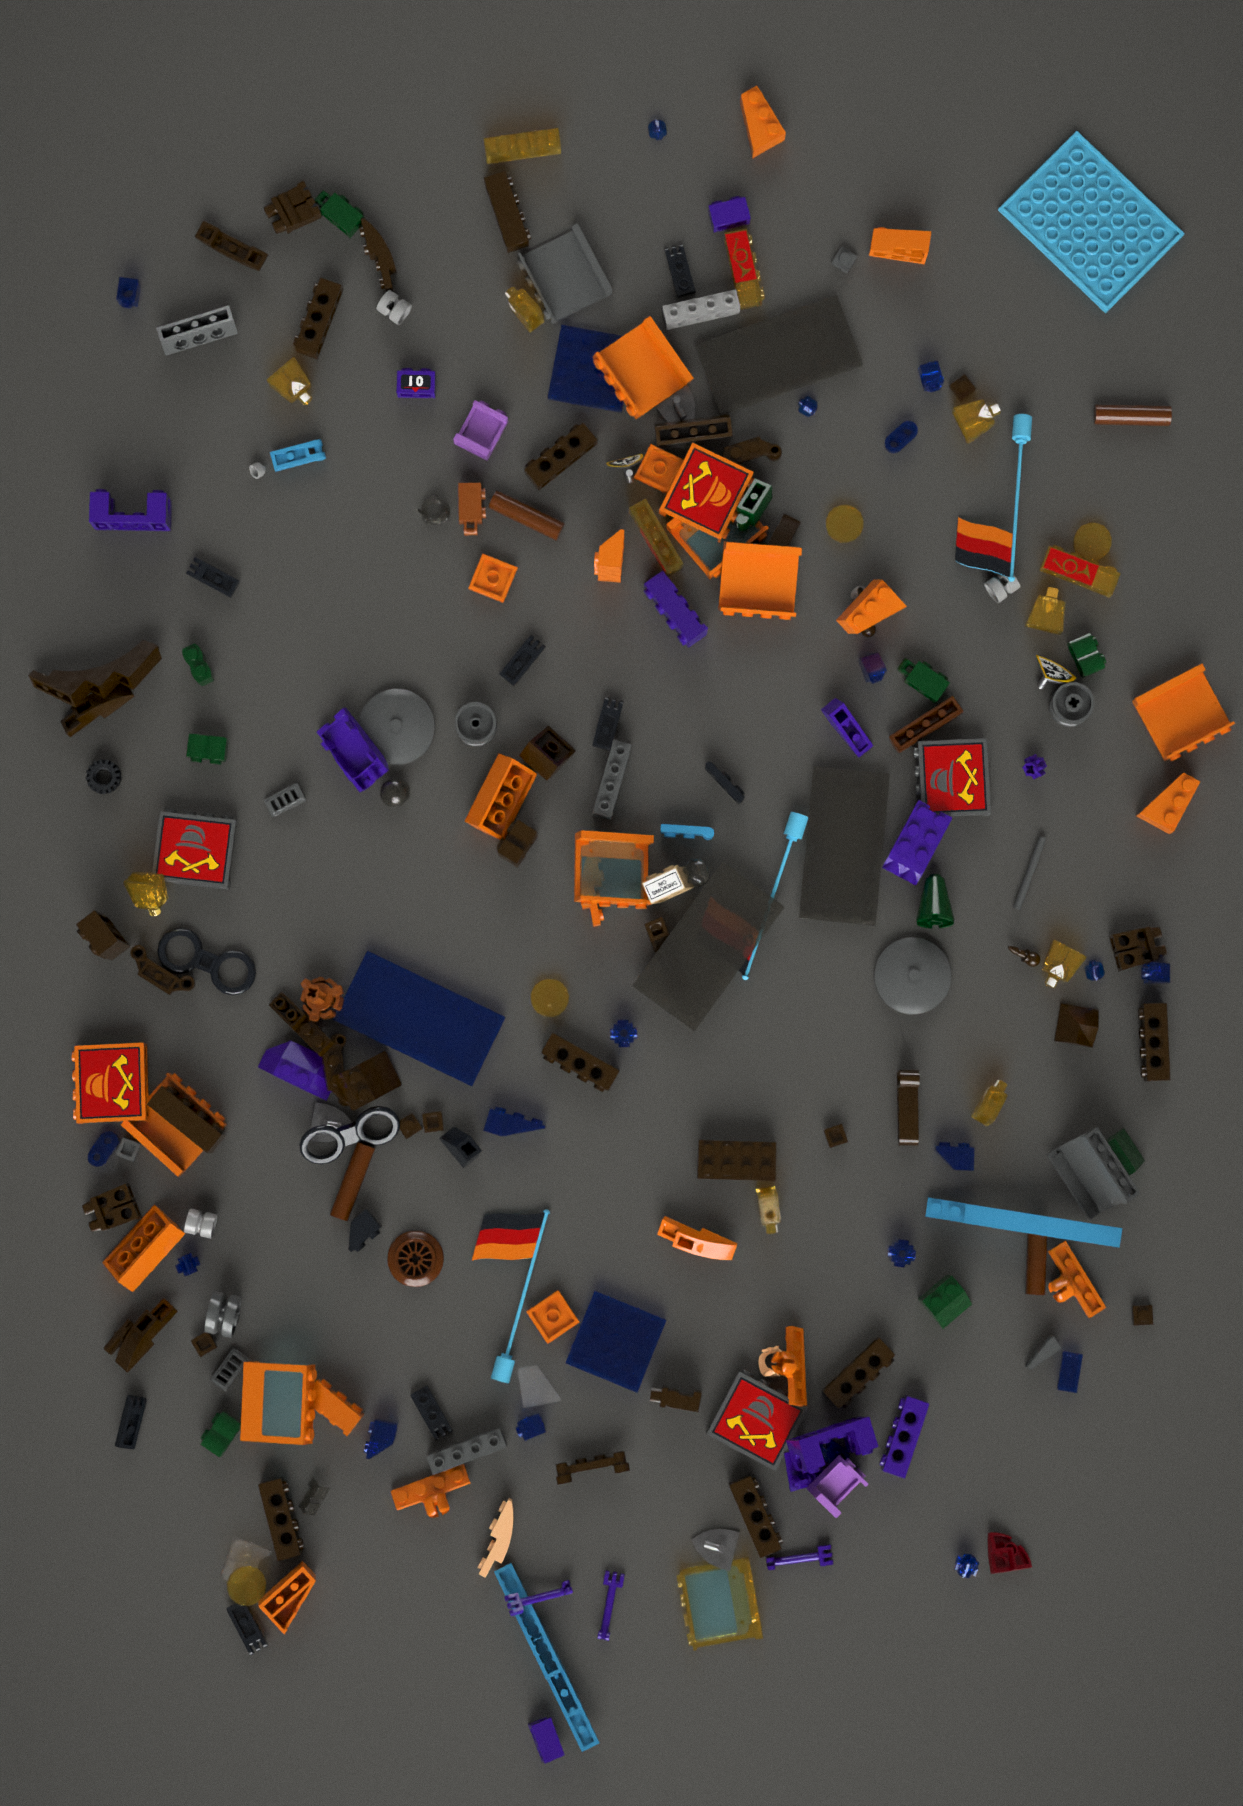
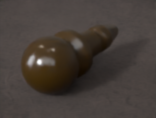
(1031, 958)

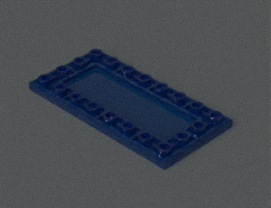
(419, 1018)

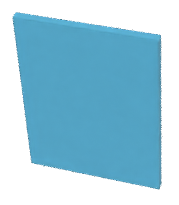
(1091, 221)

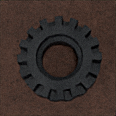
(92, 773)

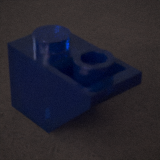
(872, 668)
(1156, 973)
(957, 1157)
(382, 1436)

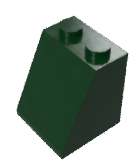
(1126, 1151)
(945, 1300)

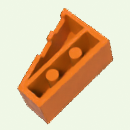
(761, 123)
(900, 244)
(870, 607)
(1170, 804)
(336, 1408)
(287, 1596)

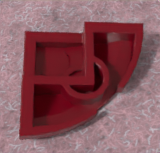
(1006, 1555)

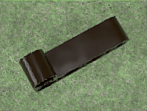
(907, 1107)

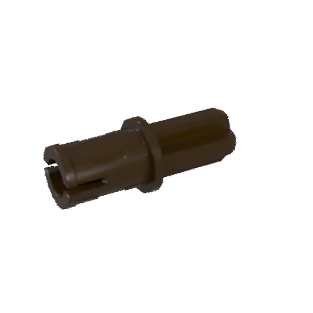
(115, 1342)

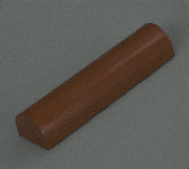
(1132, 415)
(526, 515)
(925, 724)
(352, 1181)
(1036, 1264)

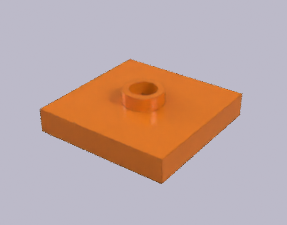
(658, 468)
(493, 578)
(552, 1316)

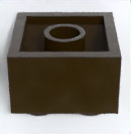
(547, 753)

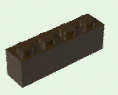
(506, 211)
(693, 430)

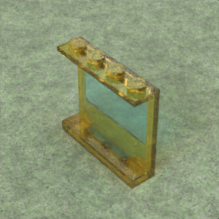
(719, 1604)

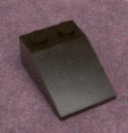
(368, 1080)

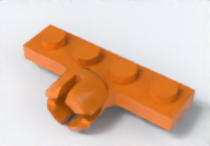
(1073, 1281)
(793, 1365)
(431, 1491)

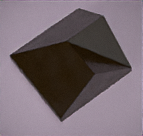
(1077, 1025)

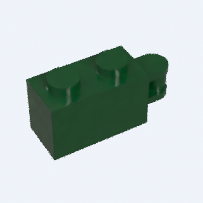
(340, 212)
(753, 504)
(924, 679)

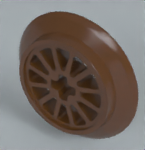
(434, 1248)

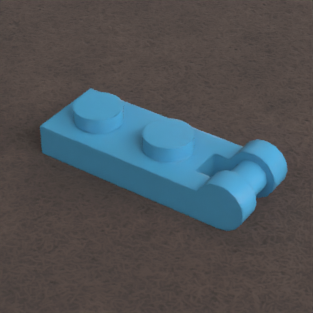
(297, 455)
(688, 832)

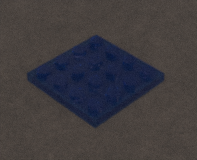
(574, 373)
(616, 1341)

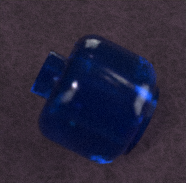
(657, 129)
(807, 406)
(1094, 970)

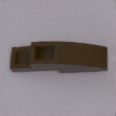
(378, 249)
(94, 706)
(301, 1024)
(139, 1337)

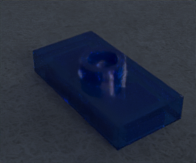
(1069, 1371)

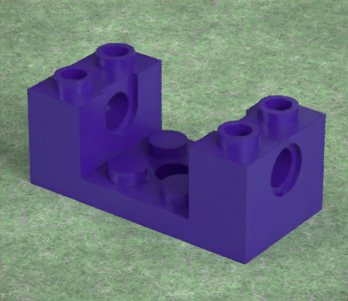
(103, 514)
(806, 1451)

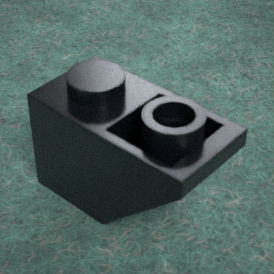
(461, 1146)
(361, 1229)

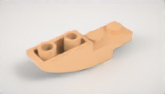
(502, 1531)

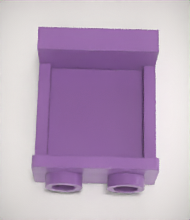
(481, 430)
(836, 1483)

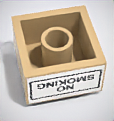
(666, 885)

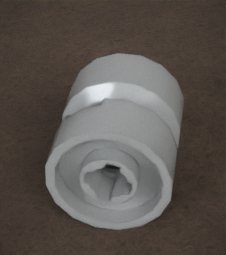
(400, 309)
(997, 590)
(200, 1223)

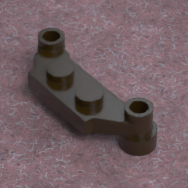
(750, 450)
(157, 975)
(332, 1066)
(618, 1460)

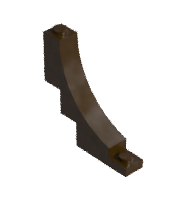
(75, 686)

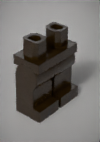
(293, 208)
(1143, 947)
(105, 1208)
(676, 1399)

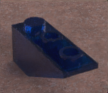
(505, 1124)

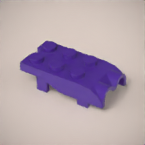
(353, 750)
(916, 843)

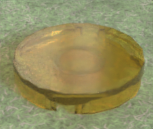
(844, 523)
(1092, 541)
(549, 998)
(246, 1585)

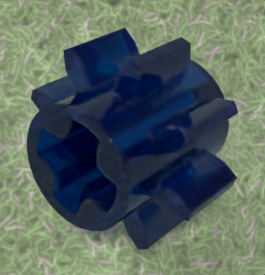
(187, 1264)
(966, 1565)

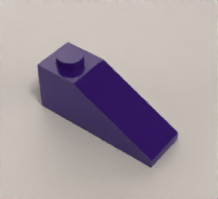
(847, 726)

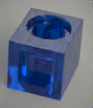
(127, 284)
(931, 376)
(530, 1427)

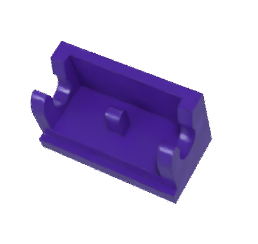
(546, 1739)

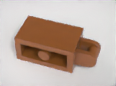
(470, 506)

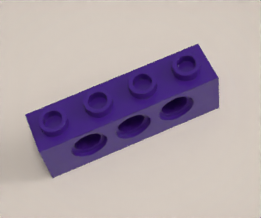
(900, 1466)

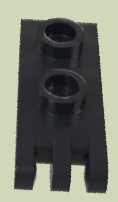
(680, 271)
(213, 578)
(521, 661)
(607, 725)
(723, 780)
(431, 1412)
(130, 1422)
(246, 1627)

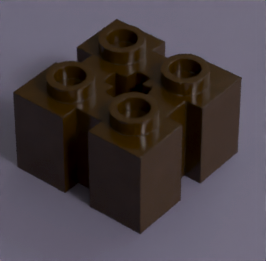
(517, 843)

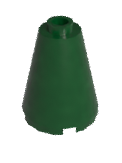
(935, 904)

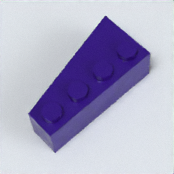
(675, 609)

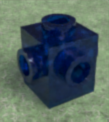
(618, 1039)
(893, 1253)

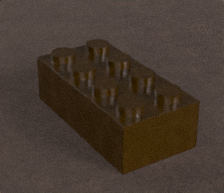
(102, 936)
(186, 1119)
(736, 1160)

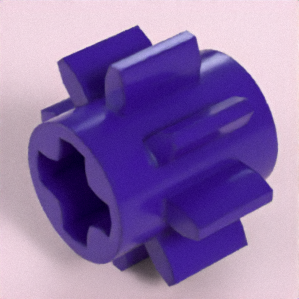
(1034, 766)

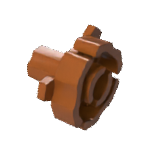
(321, 997)

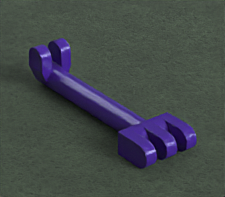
(820, 1555)
(612, 1583)
(518, 1603)

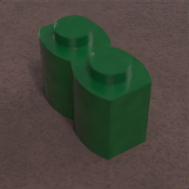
(1086, 655)
(199, 668)
(207, 748)
(221, 1434)

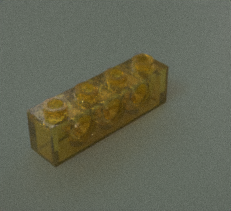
(522, 145)

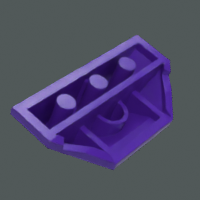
(296, 1066)

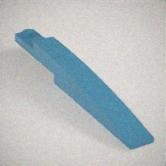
(1024, 1222)
(549, 1661)

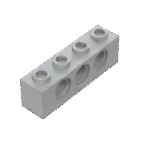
(701, 309)

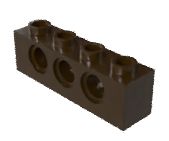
(313, 346)
(557, 466)
(1160, 1032)
(556, 1043)
(833, 1389)
(739, 1489)
(282, 1549)

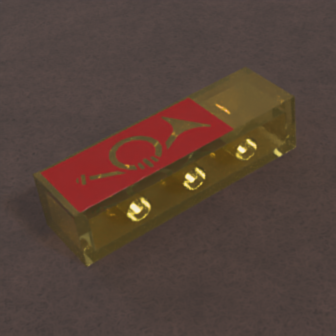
(743, 268)
(656, 537)
(1080, 571)

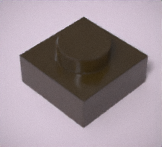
(962, 387)
(433, 1122)
(409, 1126)
(835, 1135)
(1142, 1315)
(204, 1344)

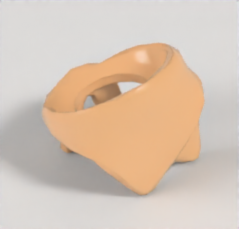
(765, 1371)

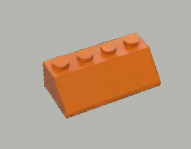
(610, 558)
(501, 796)
(143, 1248)

